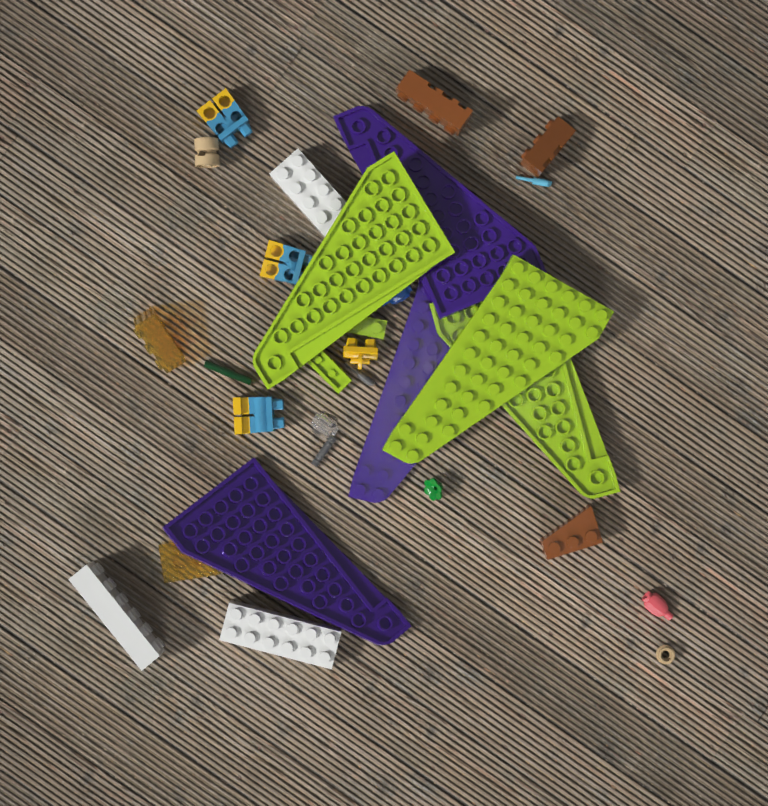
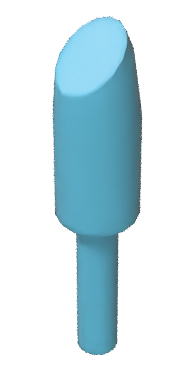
(536, 181)

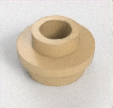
(671, 654)

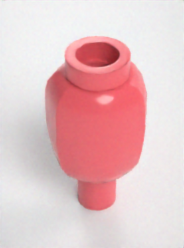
(656, 605)

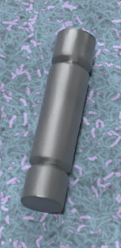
(323, 451)

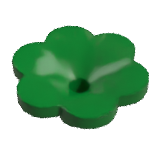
(433, 489)

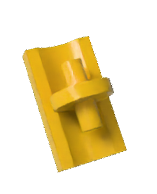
(360, 355)

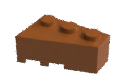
(547, 146)
(573, 535)

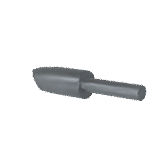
(361, 375)

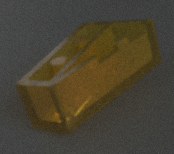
(158, 340)

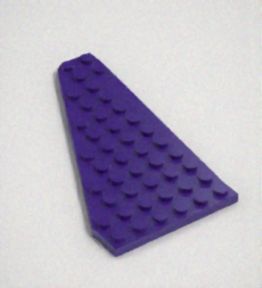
(476, 232)
(413, 364)
(270, 543)

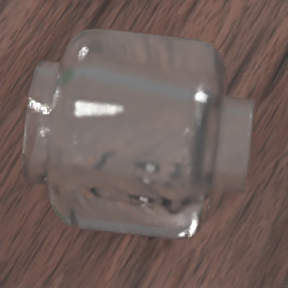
(324, 424)

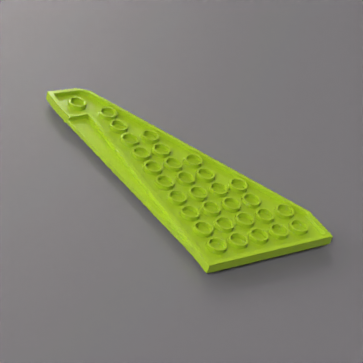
(367, 258)
(509, 343)
(555, 418)

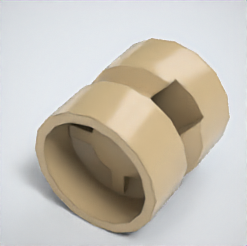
(206, 152)

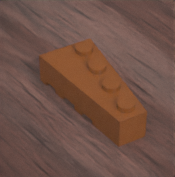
(433, 103)

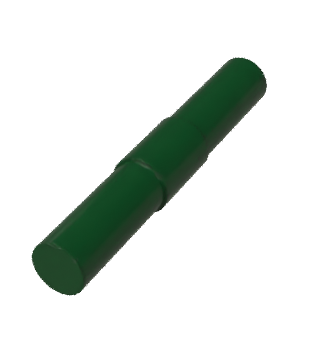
(228, 372)

